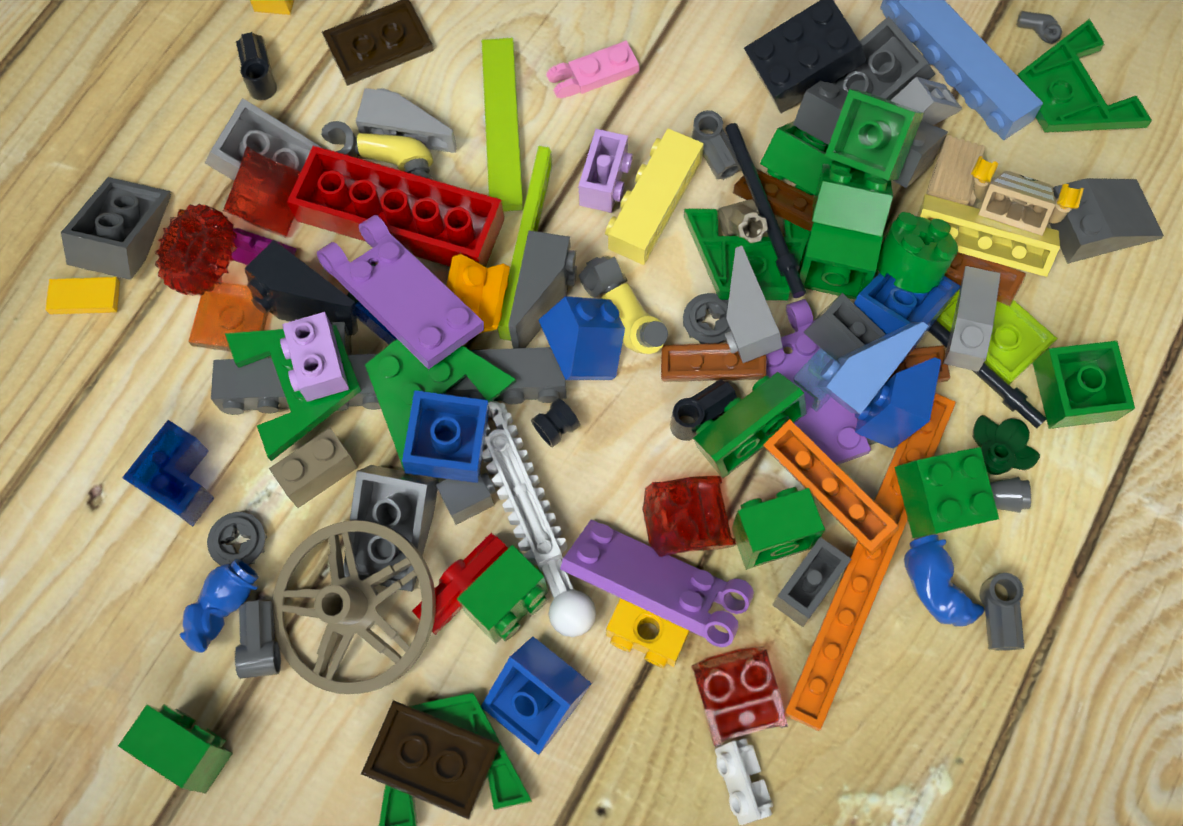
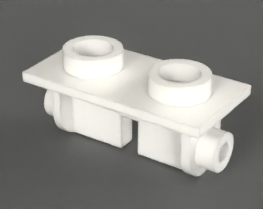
(747, 799)

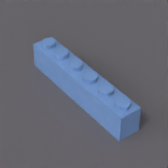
(966, 63)

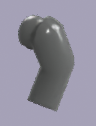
(1043, 24)

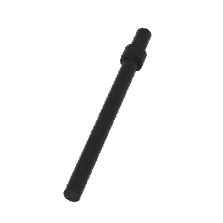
(786, 262)
(1013, 398)

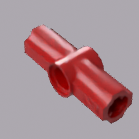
(460, 577)

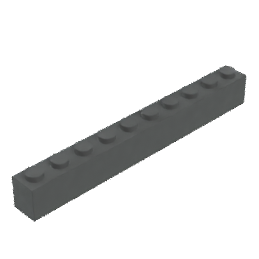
(259, 387)

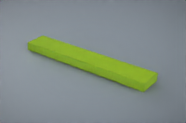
(502, 123)
(529, 222)

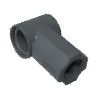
(717, 146)
(1003, 617)
(258, 650)

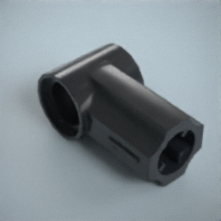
(256, 66)
(701, 407)

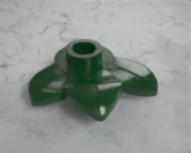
(1004, 445)

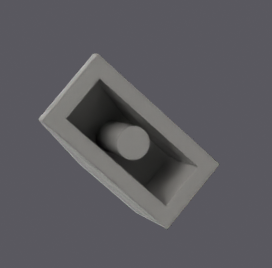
(930, 98)

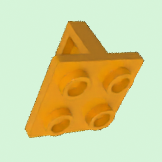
(479, 288)

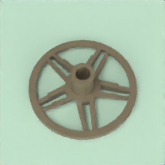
(351, 606)

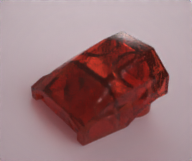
(262, 193)
(686, 515)
(739, 693)

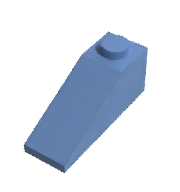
(863, 372)

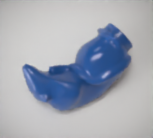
(931, 574)
(220, 596)

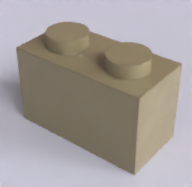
(313, 468)

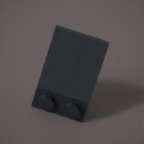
(294, 290)

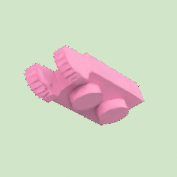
(593, 70)

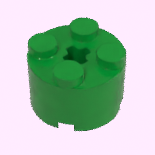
(917, 252)

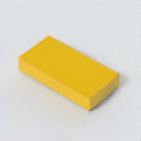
(83, 295)

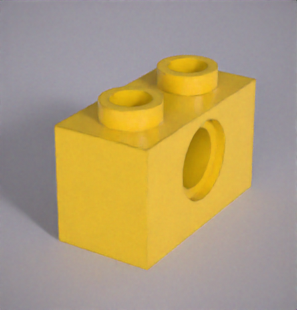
(660, 650)

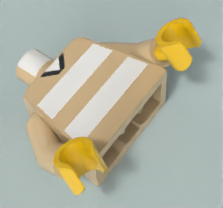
(1020, 199)

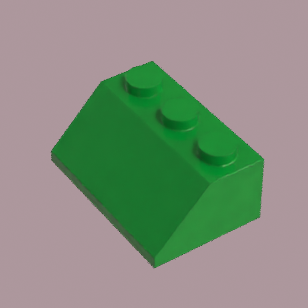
(796, 157)
(750, 423)

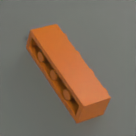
(831, 487)

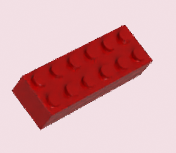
(421, 213)

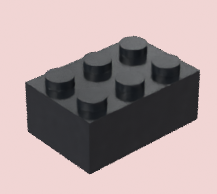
(805, 51)

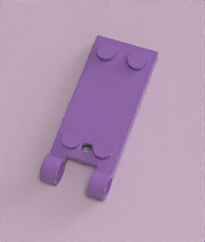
(403, 295)
(832, 425)
(657, 583)

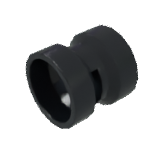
(555, 422)

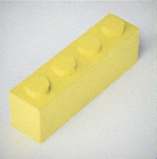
(654, 196)
(993, 239)

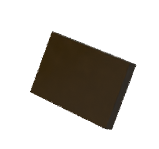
(377, 41)
(431, 759)

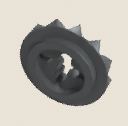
(695, 313)
(225, 530)

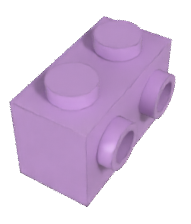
(603, 171)
(314, 357)

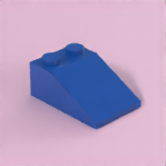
(894, 307)

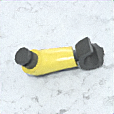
(402, 151)
(642, 332)

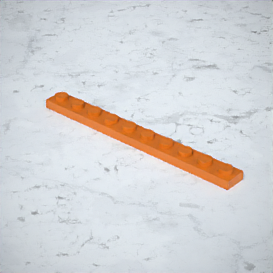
(860, 584)

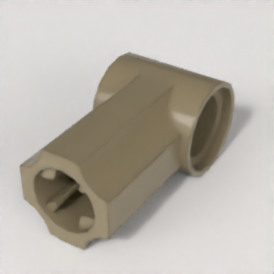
(743, 221)

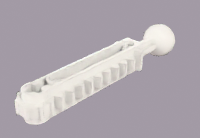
(571, 610)

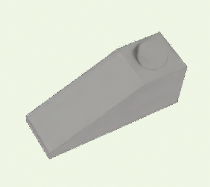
(392, 114)
(748, 314)
(973, 319)

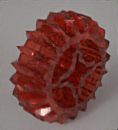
(196, 250)

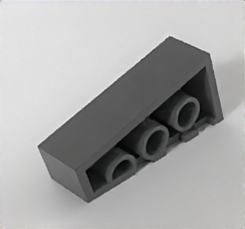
(822, 109)

